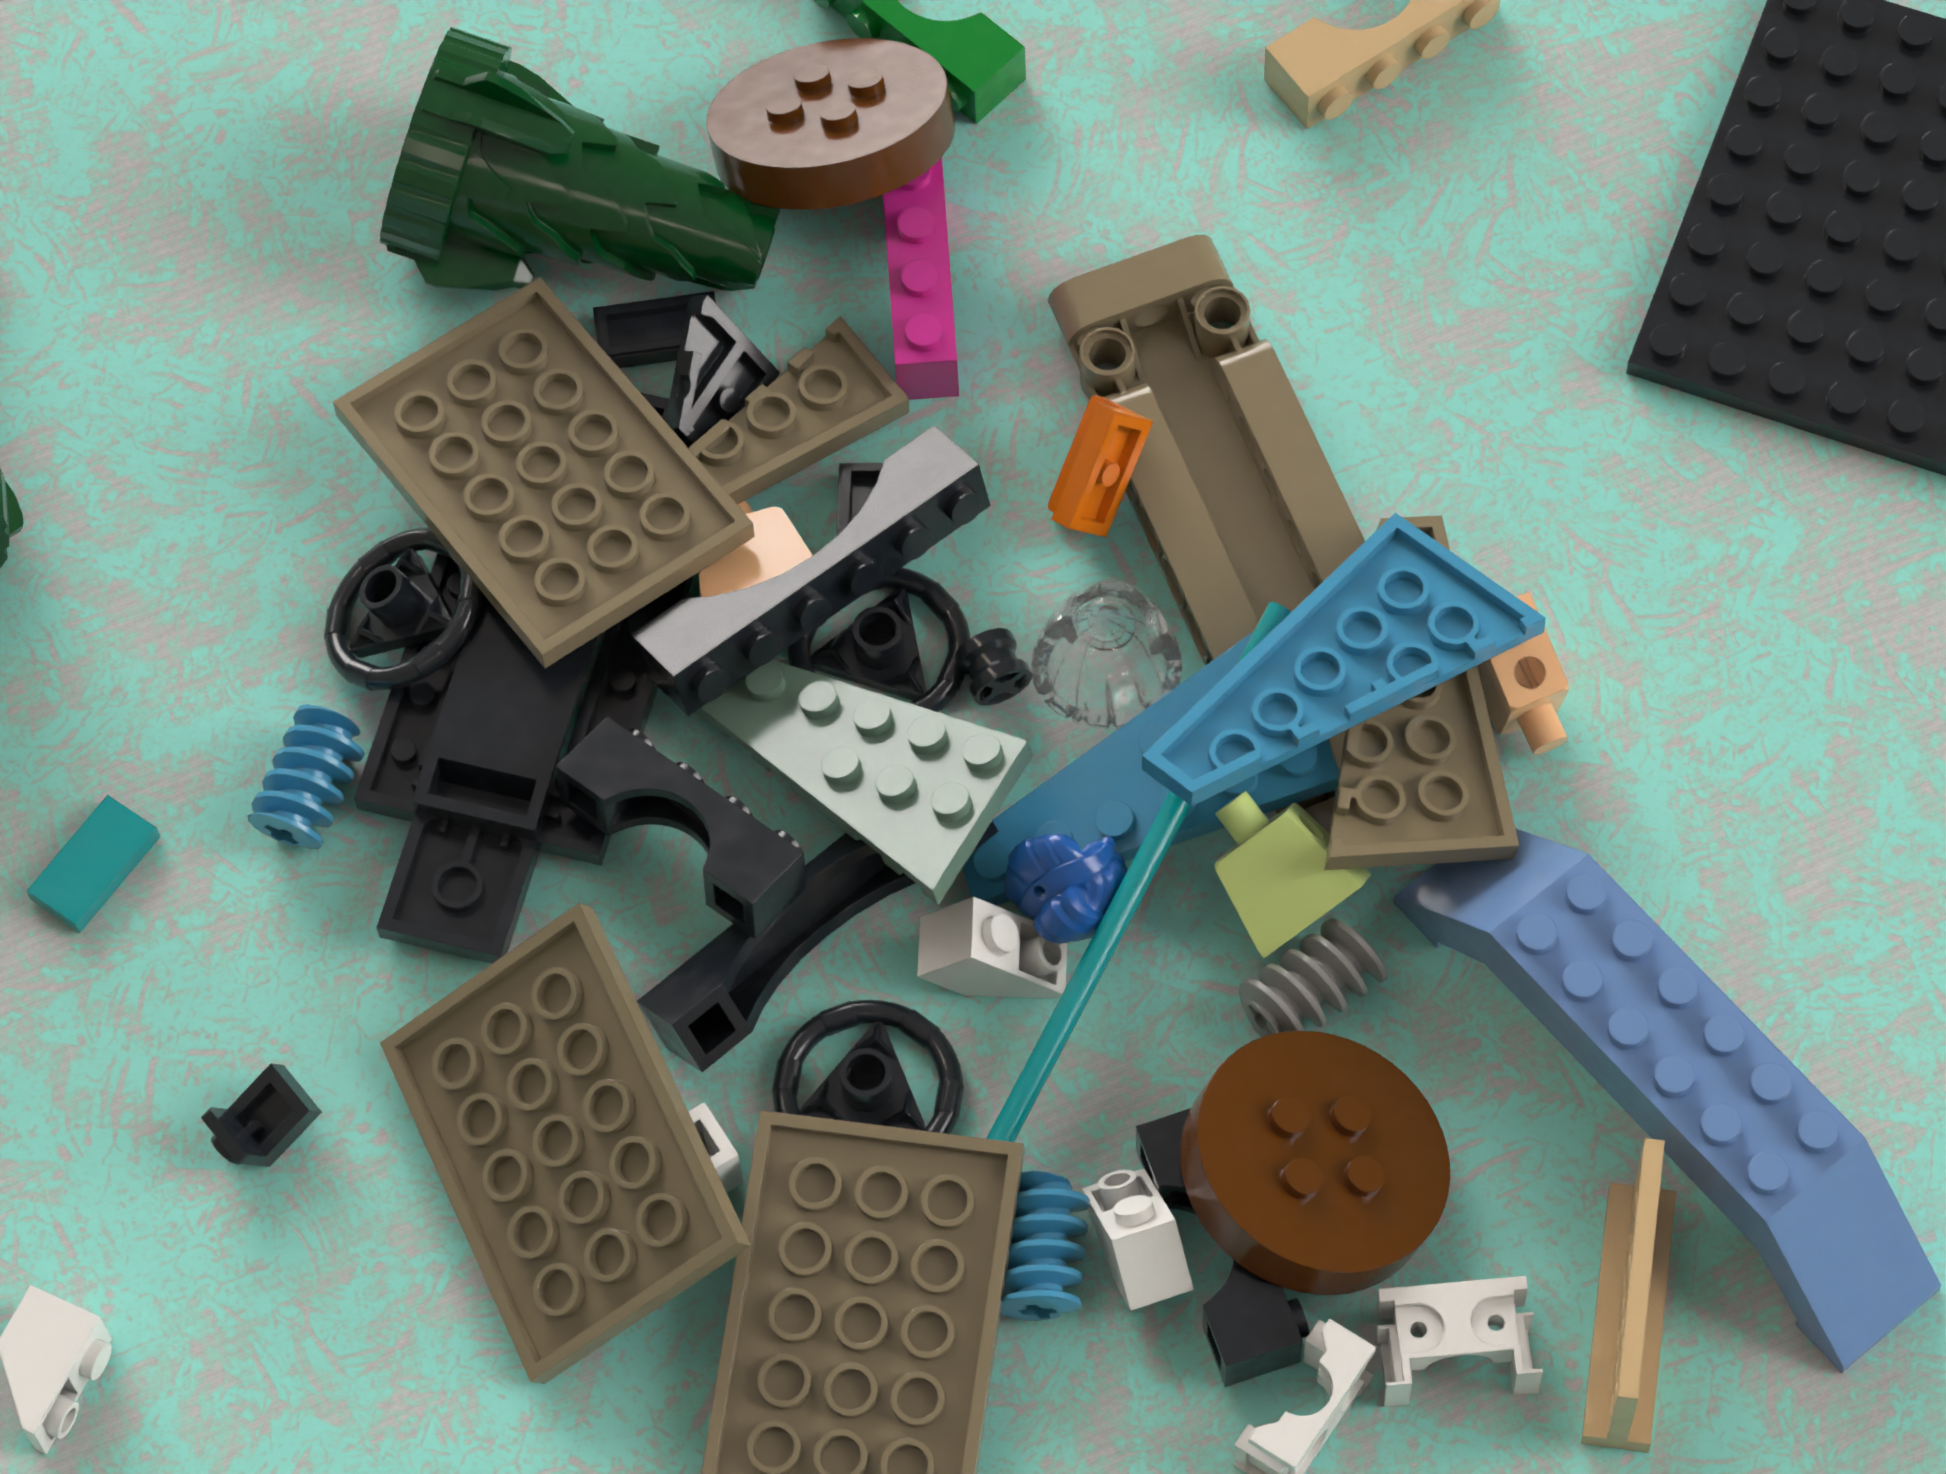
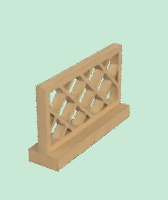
(1630, 1308)

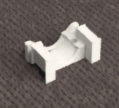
(1454, 1323)
(1295, 1439)

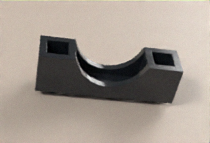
(624, 782)
(1249, 1318)

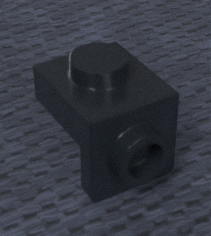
(262, 1119)

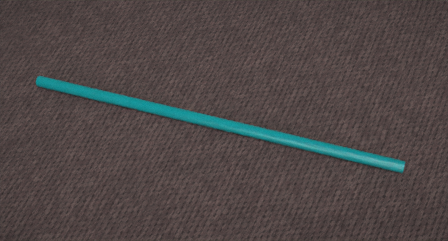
(1104, 941)

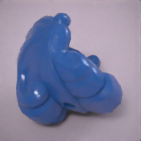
(1074, 881)

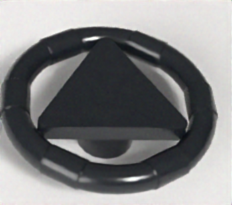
(402, 612)
(883, 646)
(869, 1080)

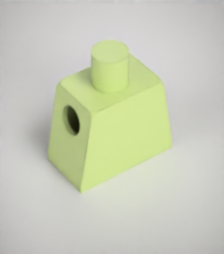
(1279, 871)

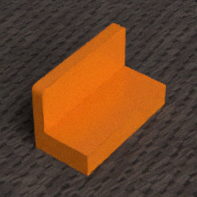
(1098, 467)

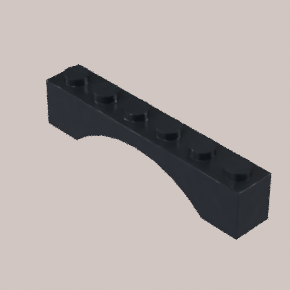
(717, 640)
(725, 985)

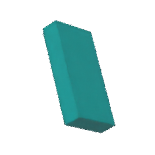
(93, 863)

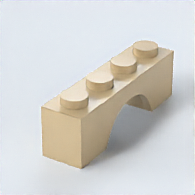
(1327, 67)

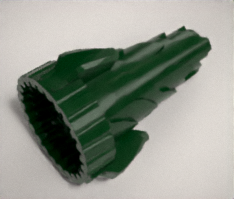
(516, 169)

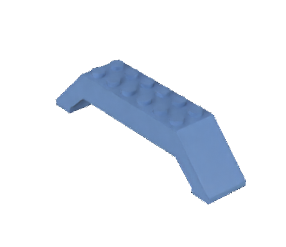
(1691, 1076)

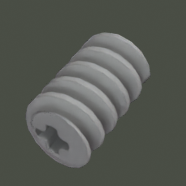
(1310, 979)

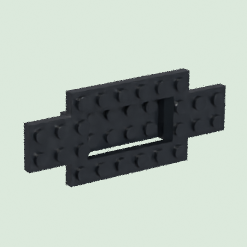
(475, 768)

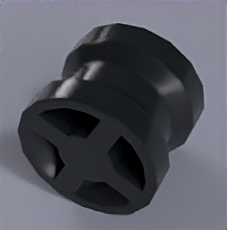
(993, 666)

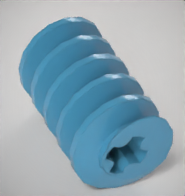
(305, 776)
(1042, 1249)

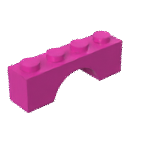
(921, 287)

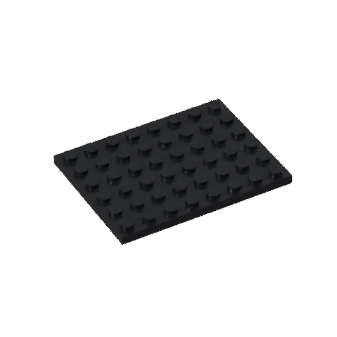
(1819, 236)

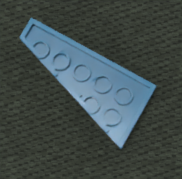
(1361, 643)
(1113, 796)

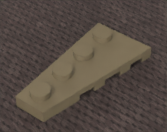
(803, 416)

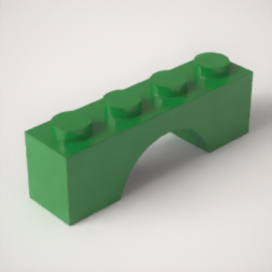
(975, 53)

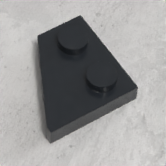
(712, 371)

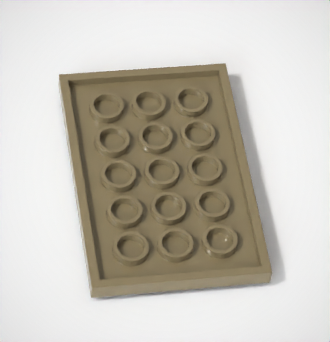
(543, 471)
(563, 1144)
(863, 1301)

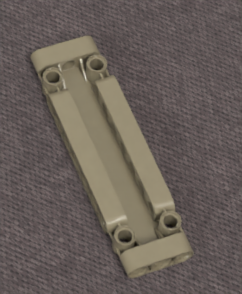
(1230, 465)

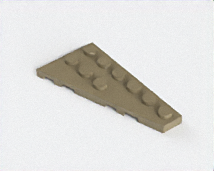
(1423, 777)

